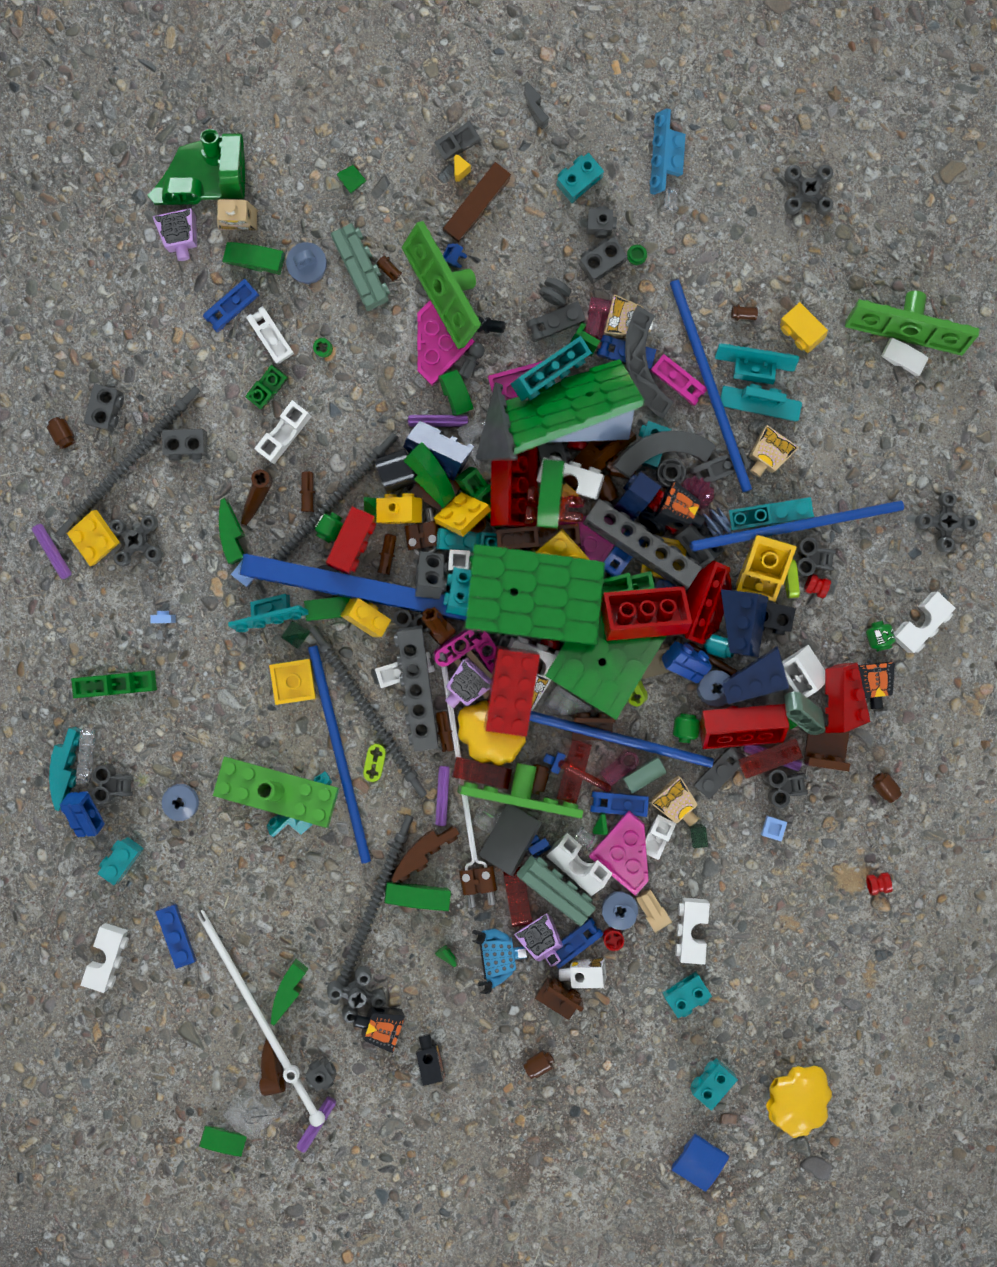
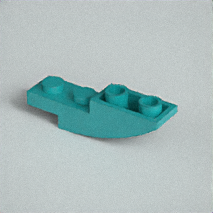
(771, 514)
(449, 540)
(61, 776)

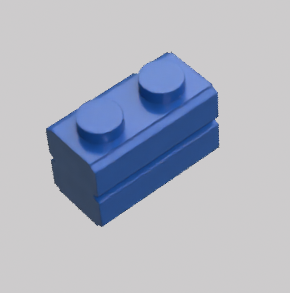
(686, 661)
(82, 814)

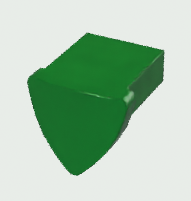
(591, 341)

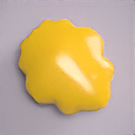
(486, 745)
(799, 1100)

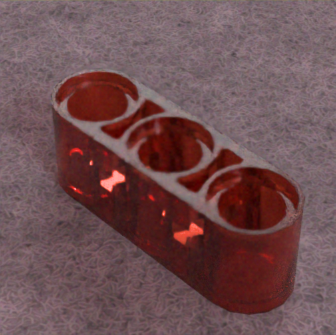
(482, 773)
(517, 900)

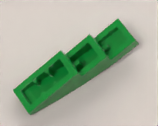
(114, 684)

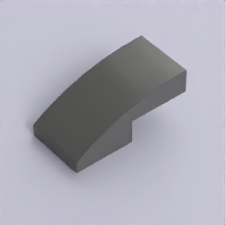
(533, 101)
(457, 141)

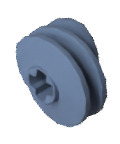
(717, 523)
(705, 688)
(171, 806)
(616, 920)

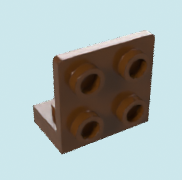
(600, 721)
(827, 751)
(559, 998)

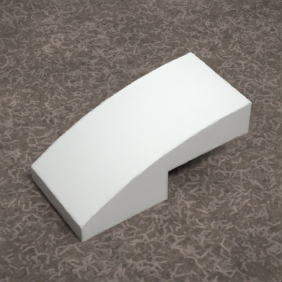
(904, 356)
(658, 836)

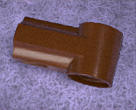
(439, 627)

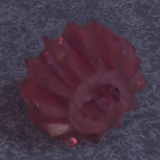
(700, 490)

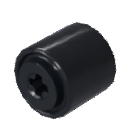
(394, 471)

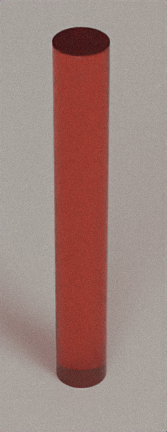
(584, 775)

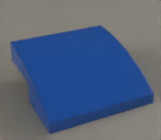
(700, 1162)

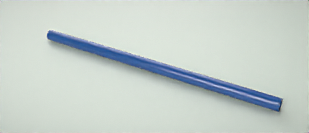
(710, 386)
(796, 525)
(621, 739)
(339, 754)

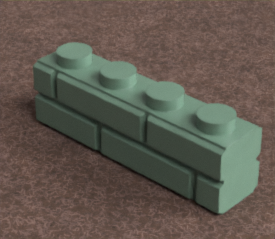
(359, 266)
(555, 890)

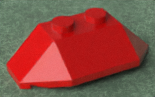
(706, 601)

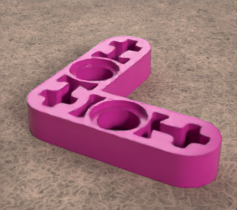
(477, 644)

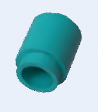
(718, 646)

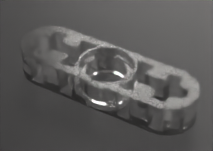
(85, 756)

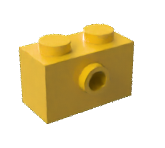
(803, 328)
(399, 509)
(366, 617)

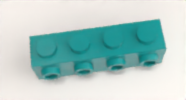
(549, 369)

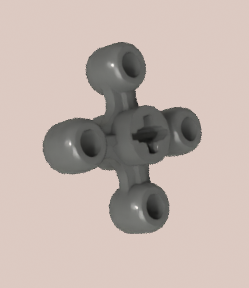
(803, 184)
(948, 515)
(141, 534)
(356, 994)

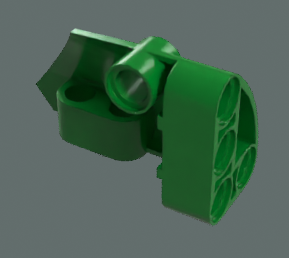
(204, 171)

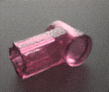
(598, 313)
(618, 769)

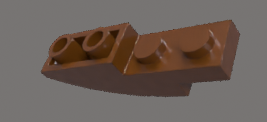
(596, 455)
(417, 855)

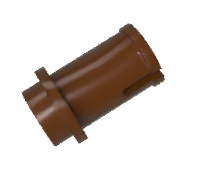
(388, 268)
(744, 313)

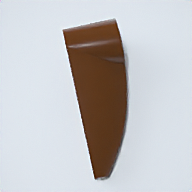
(256, 495)
(271, 1072)

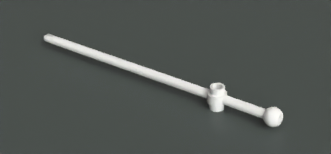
(316, 1117)

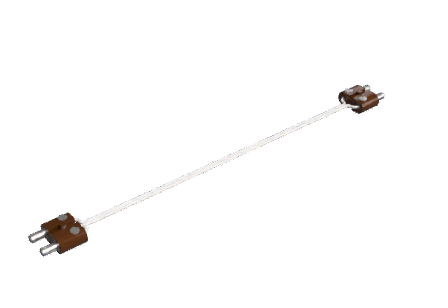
(472, 879)

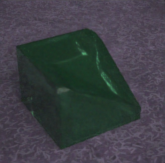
(295, 634)
(698, 836)

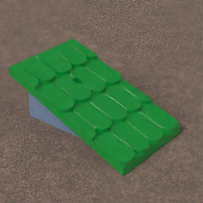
(578, 408)
(554, 600)
(608, 685)

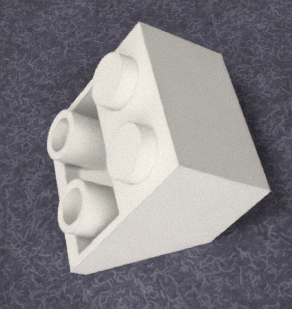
(804, 672)

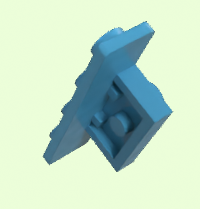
(667, 152)

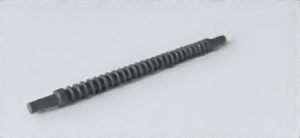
(377, 453)
(75, 517)
(410, 776)
(401, 839)

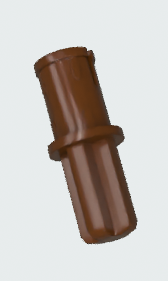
(307, 491)
(387, 554)
(444, 731)

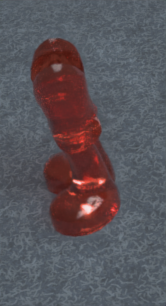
(565, 515)

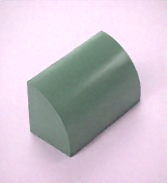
(644, 774)

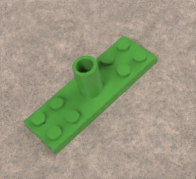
(443, 285)
(912, 325)
(289, 794)
(521, 794)

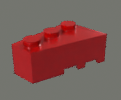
(351, 541)
(846, 698)

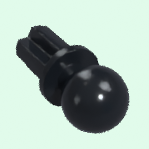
(491, 325)

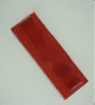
(770, 758)
(571, 784)

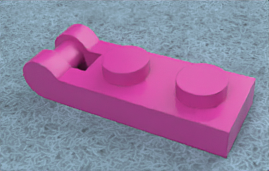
(678, 379)

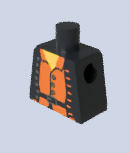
(678, 508)
(877, 681)
(381, 1026)
(430, 1070)

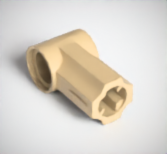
(655, 913)

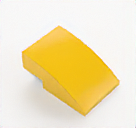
(765, 567)

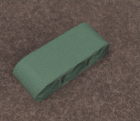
(804, 713)

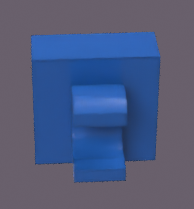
(452, 253)
(554, 761)
(539, 846)

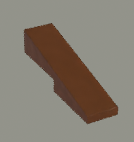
(477, 202)
(534, 536)

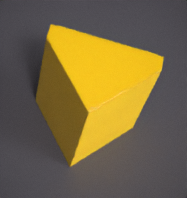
(461, 168)

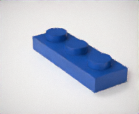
(176, 936)

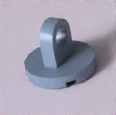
(306, 263)

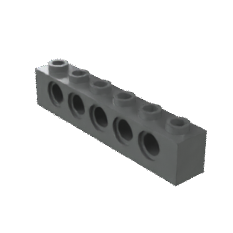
(631, 546)
(429, 738)

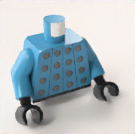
(497, 957)

